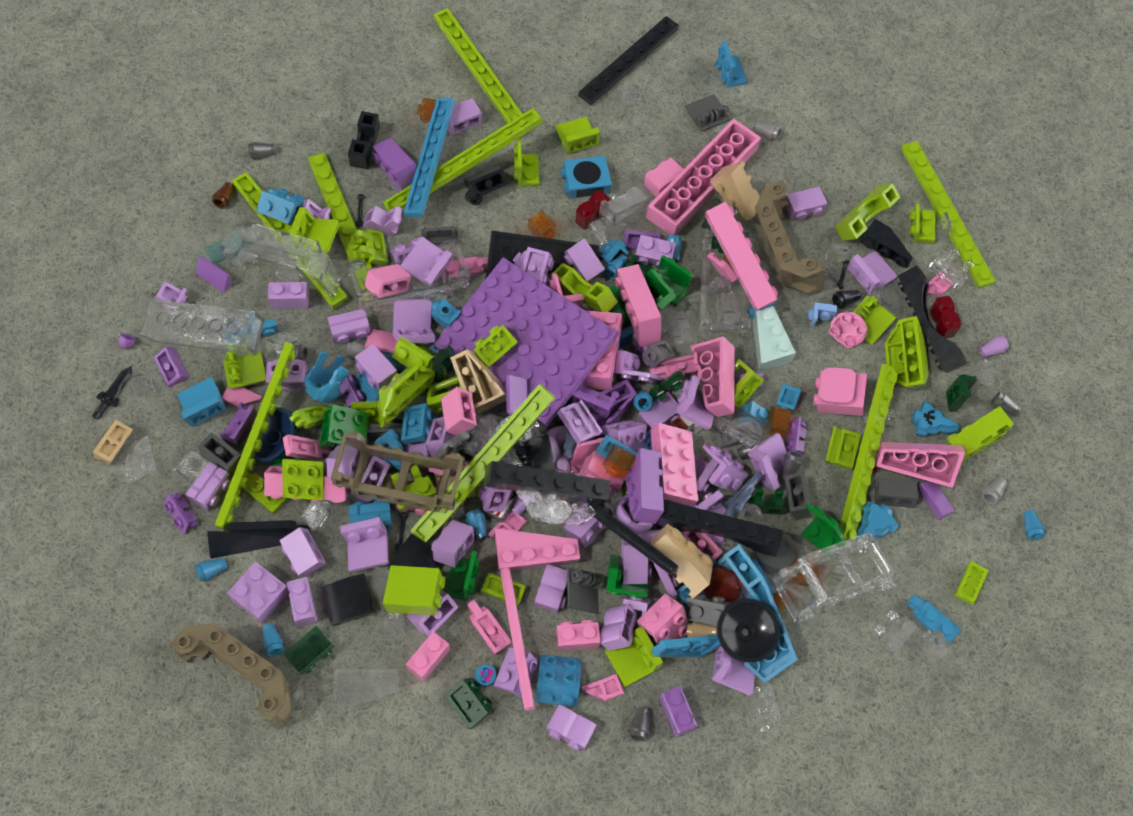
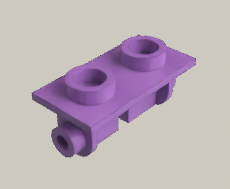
(355, 394)
(796, 430)
(175, 505)

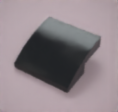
(414, 554)
(348, 599)

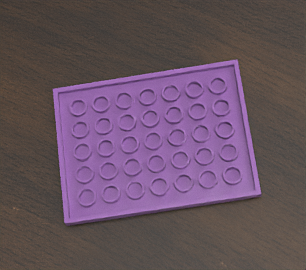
(553, 335)

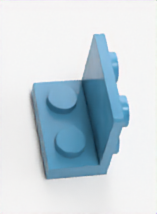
(730, 67)
(201, 402)
(417, 423)

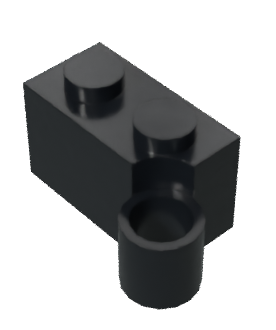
(483, 183)

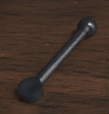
(359, 223)
(840, 285)
(403, 515)

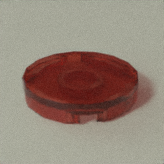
(724, 584)

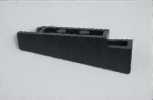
(249, 536)

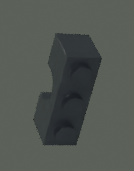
(361, 148)

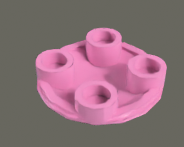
(848, 329)

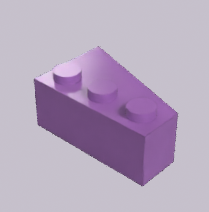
(394, 163)
(624, 401)
(643, 486)

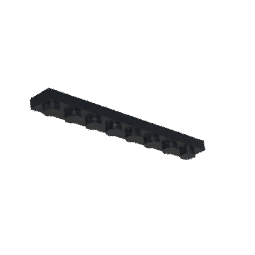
(628, 60)

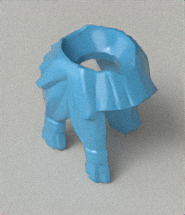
(325, 384)

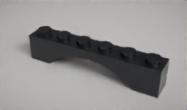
(916, 287)
(517, 477)
(750, 534)

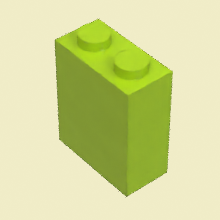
(413, 590)

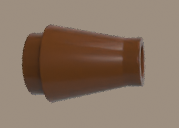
(223, 195)

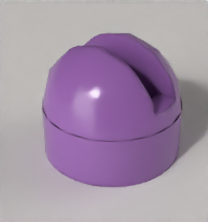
(126, 340)

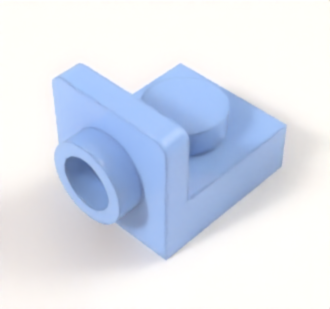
(822, 311)

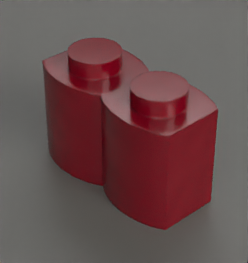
(590, 210)
(945, 317)

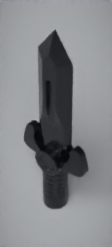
(112, 393)

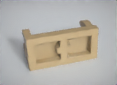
(112, 442)

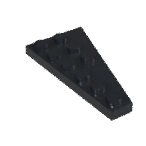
(509, 244)

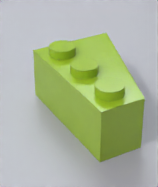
(982, 433)

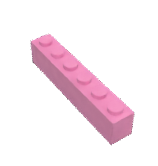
(741, 257)

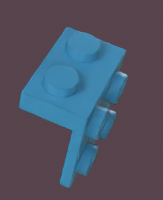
(279, 204)
(558, 680)

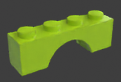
(855, 221)
(595, 296)

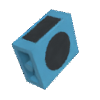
(585, 176)

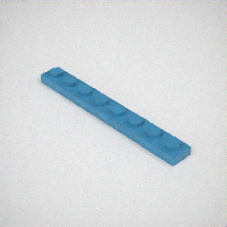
(429, 157)

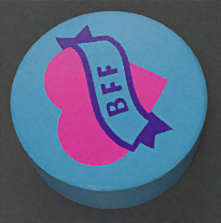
(485, 675)

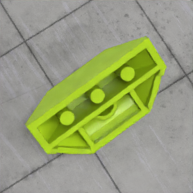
(907, 353)
(402, 391)

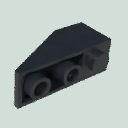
(884, 240)

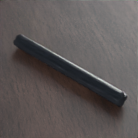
(634, 540)

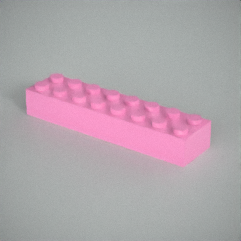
(693, 187)

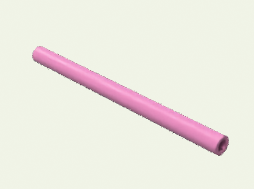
(517, 640)

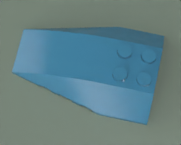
(755, 587)

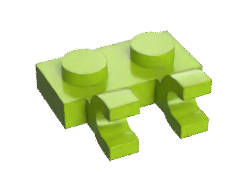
(375, 246)
(420, 486)

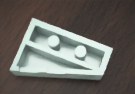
(771, 340)

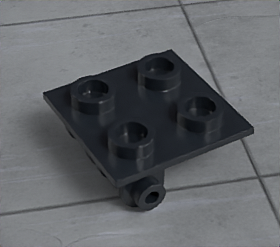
(536, 453)

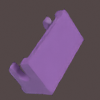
(597, 401)
(239, 425)

